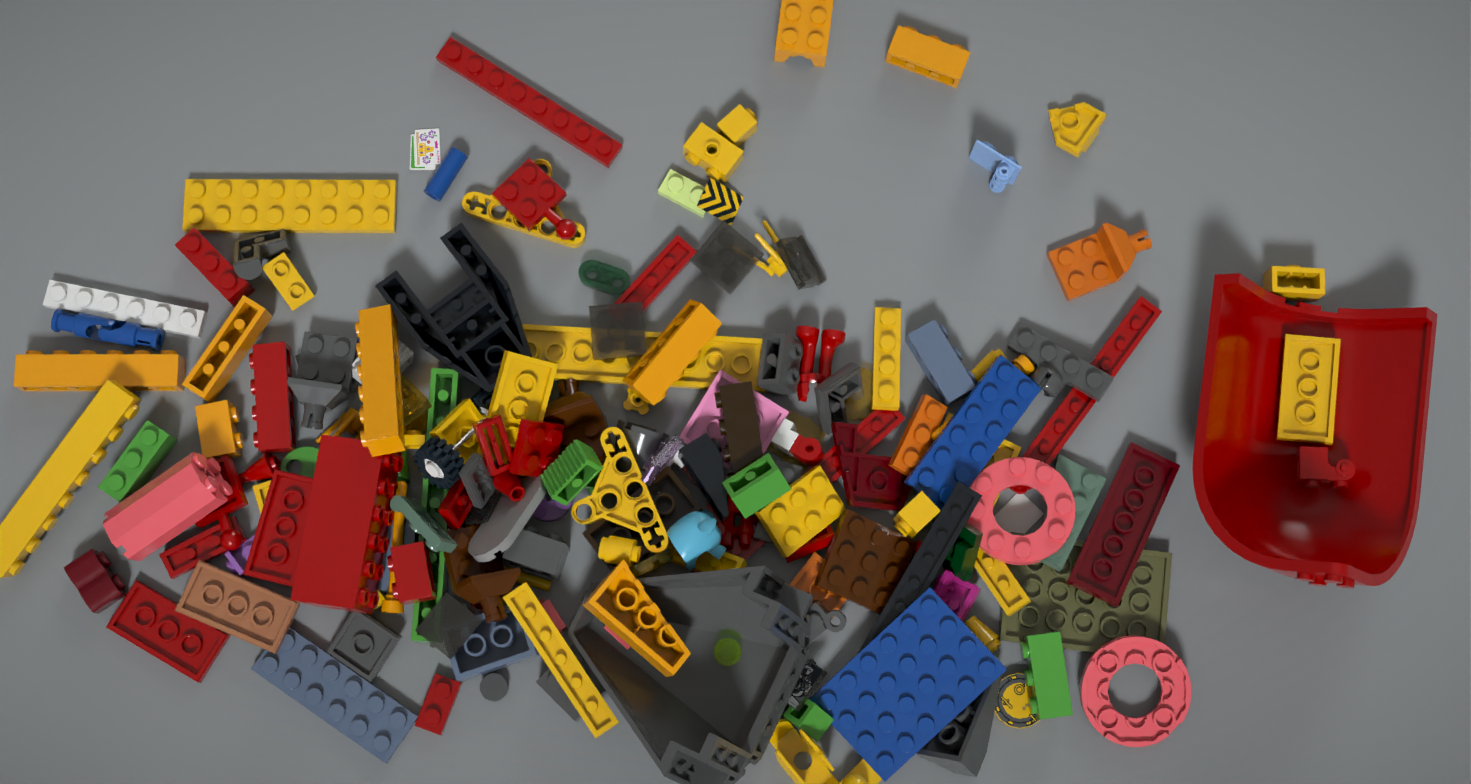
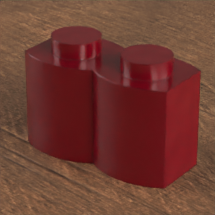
(95, 580)

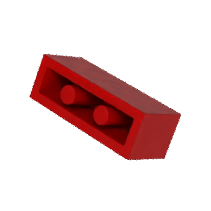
(214, 266)

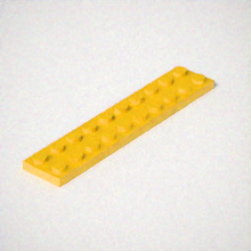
(574, 355)

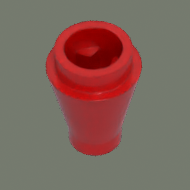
(509, 485)

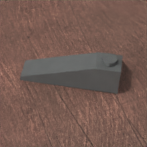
(965, 739)

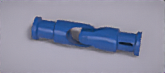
(110, 331)

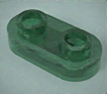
(605, 276)

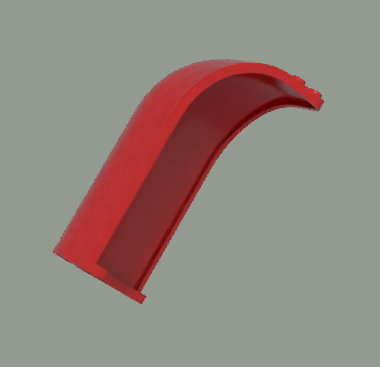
(1380, 425)

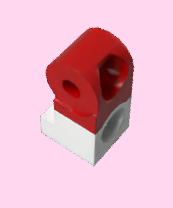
(795, 445)

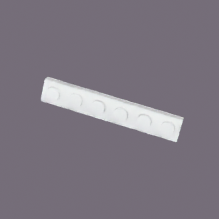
(125, 308)

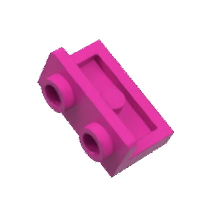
(956, 593)

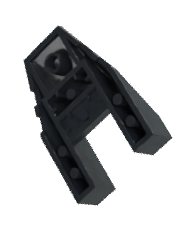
(469, 324)

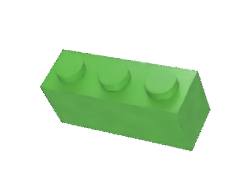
(138, 462)
(1046, 675)

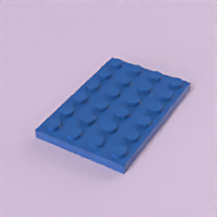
(908, 683)

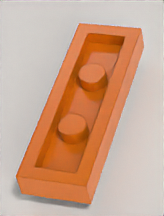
(917, 434)

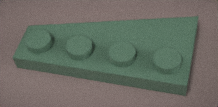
(1085, 489)

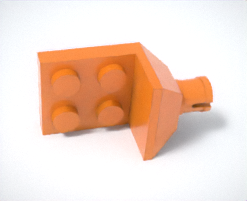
(1096, 260)

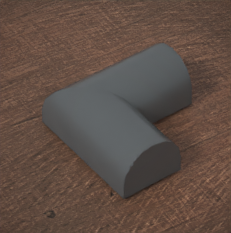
(252, 250)
(832, 393)

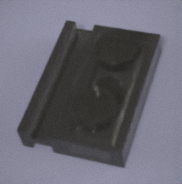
(800, 262)

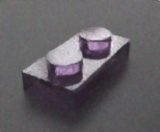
(665, 453)

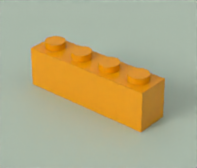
(227, 349)
(672, 352)

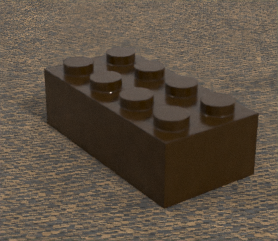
(672, 503)

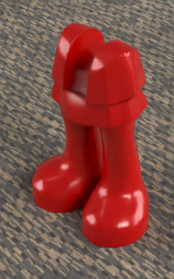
(829, 342)

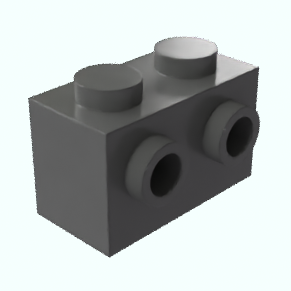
(779, 364)

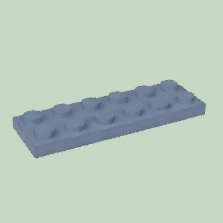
(337, 695)

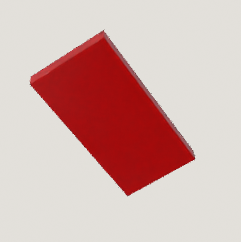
(280, 529)
(174, 638)

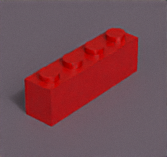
(273, 398)

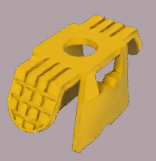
(789, 743)

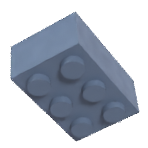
(493, 648)

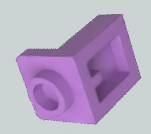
(238, 558)

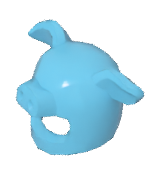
(695, 535)

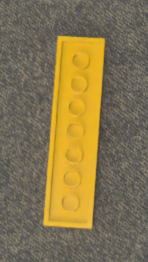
(290, 205)

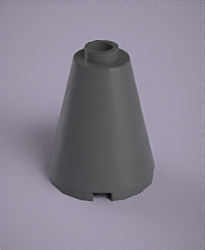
(642, 442)

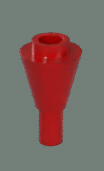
(261, 469)

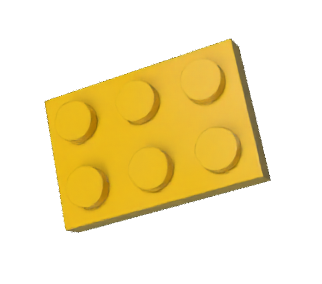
(801, 511)

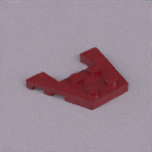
(867, 477)

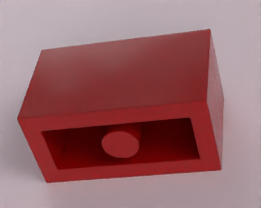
(412, 573)

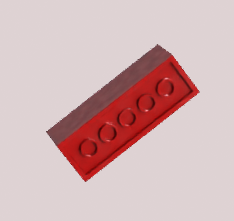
(346, 526)

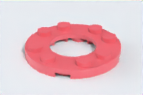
(1058, 499)
(1174, 695)

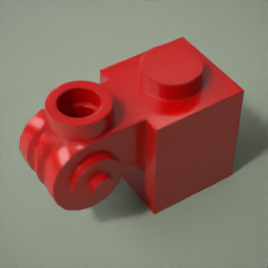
(1314, 469)

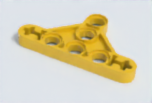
(510, 222)
(617, 482)

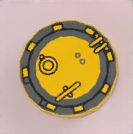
(1012, 702)

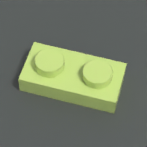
(682, 192)

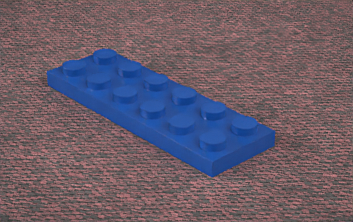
(974, 431)

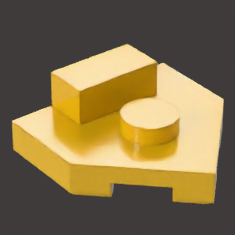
(1076, 127)

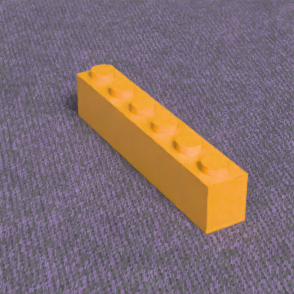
(91, 370)
(380, 381)

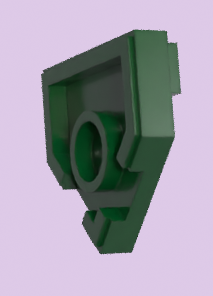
(964, 553)

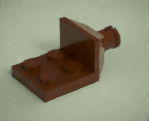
(580, 416)
(477, 580)

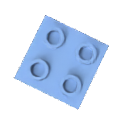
(1003, 167)

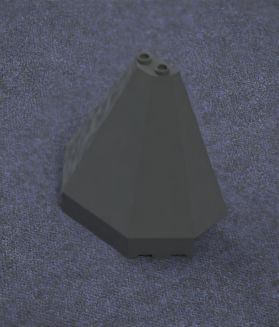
(707, 715)

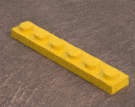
(561, 660)

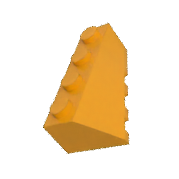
(632, 615)

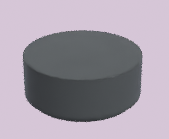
(494, 687)

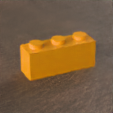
(927, 56)

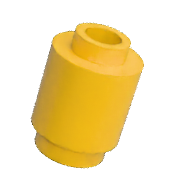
(617, 548)

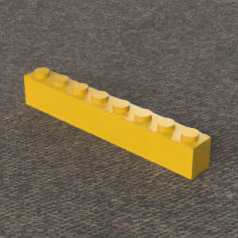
(63, 474)

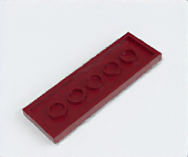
(1123, 524)

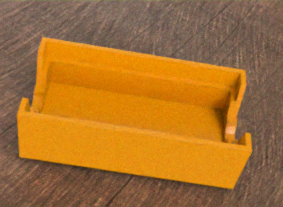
(804, 30)

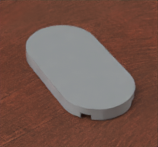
(506, 521)

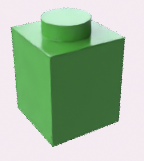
(810, 719)

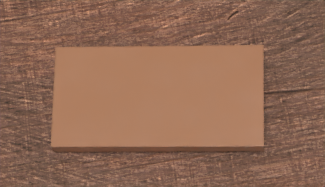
(237, 607)

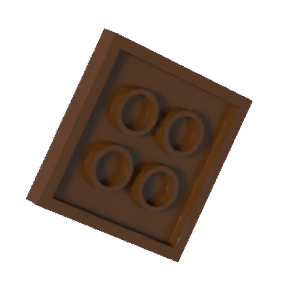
(864, 562)

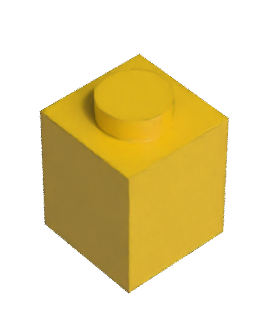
(738, 125)

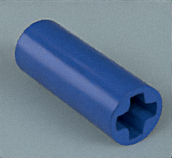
(445, 174)

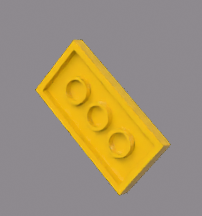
(1308, 389)
(519, 394)

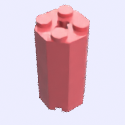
(167, 506)

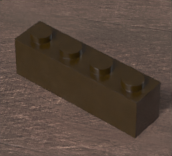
(739, 425)

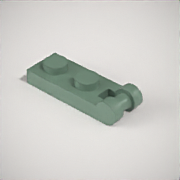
(423, 523)

